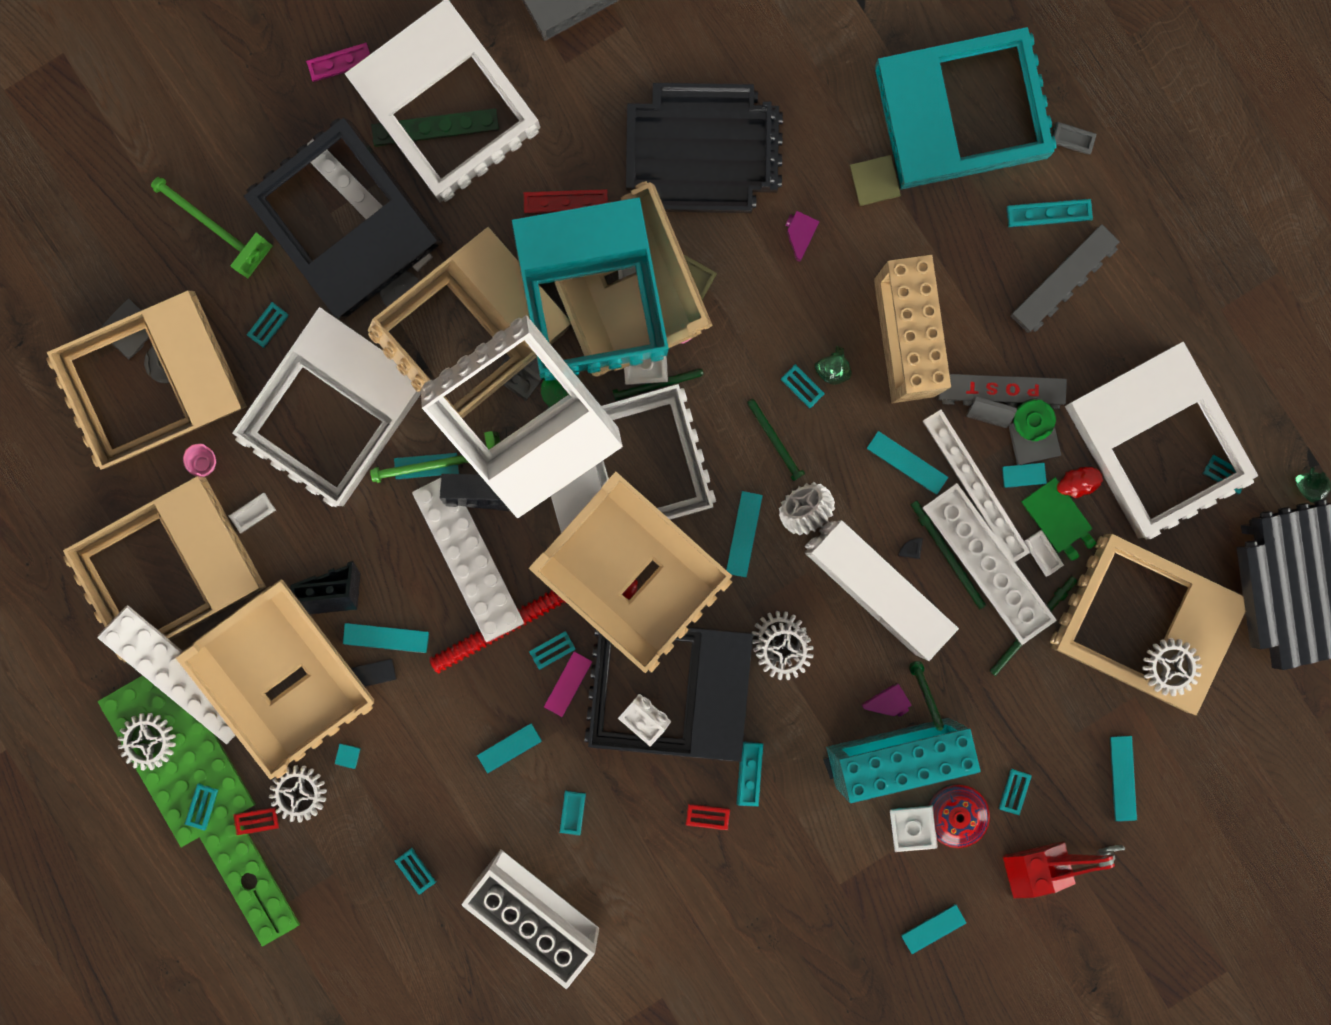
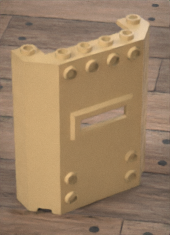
(613, 314)
(609, 550)
(256, 652)

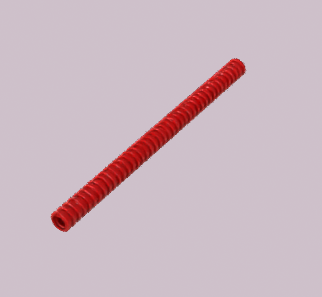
(477, 641)

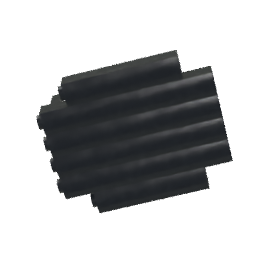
(704, 146)
(1289, 583)

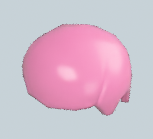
(199, 460)

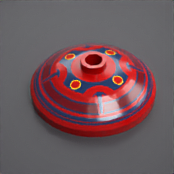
(954, 801)

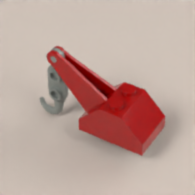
(1049, 868)

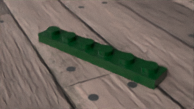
(441, 126)

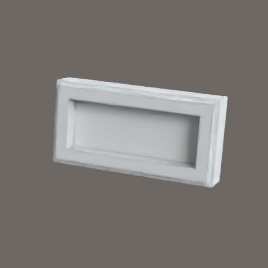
(252, 513)
(1043, 553)

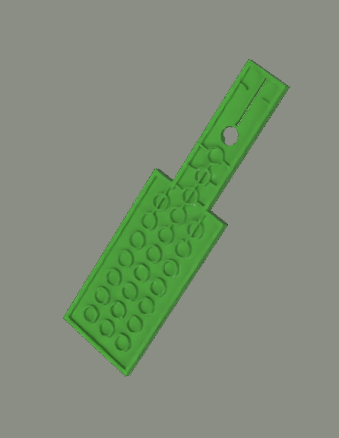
(203, 760)

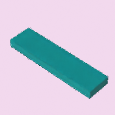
(1049, 213)
(907, 462)
(744, 534)
(385, 637)
(1123, 778)

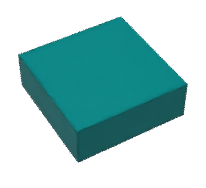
(347, 756)

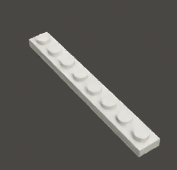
(351, 189)
(975, 485)

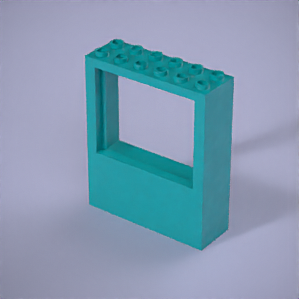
(921, 117)
(587, 244)
(902, 760)

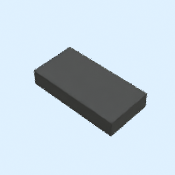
(1074, 138)

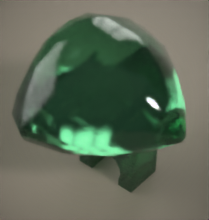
(834, 368)
(1313, 485)

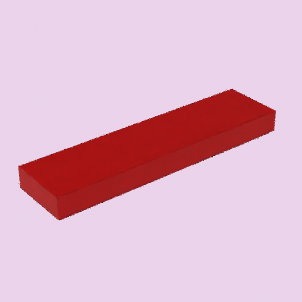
(562, 200)

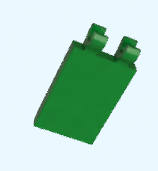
(1058, 519)

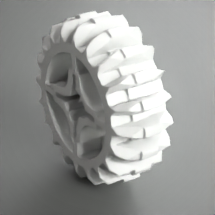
(806, 508)
(764, 627)
(787, 635)
(1187, 676)
(128, 745)
(293, 811)

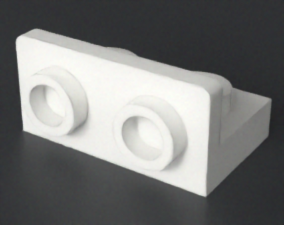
(645, 719)

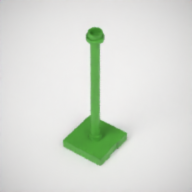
(249, 256)
(492, 438)

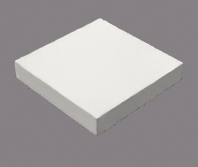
(913, 828)

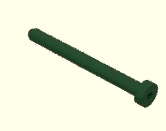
(618, 395)
(775, 440)
(917, 668)

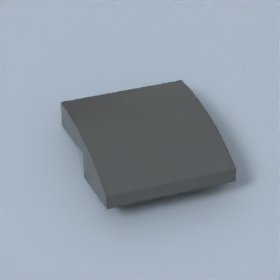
(133, 343)
(525, 380)
(991, 412)
(1030, 451)

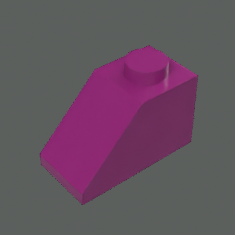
(800, 232)
(889, 702)

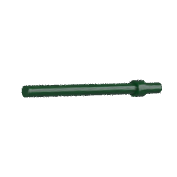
(925, 521)
(1059, 595)

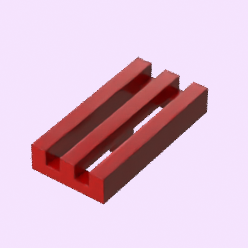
(706, 816)
(237, 824)

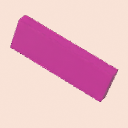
(337, 62)
(568, 684)

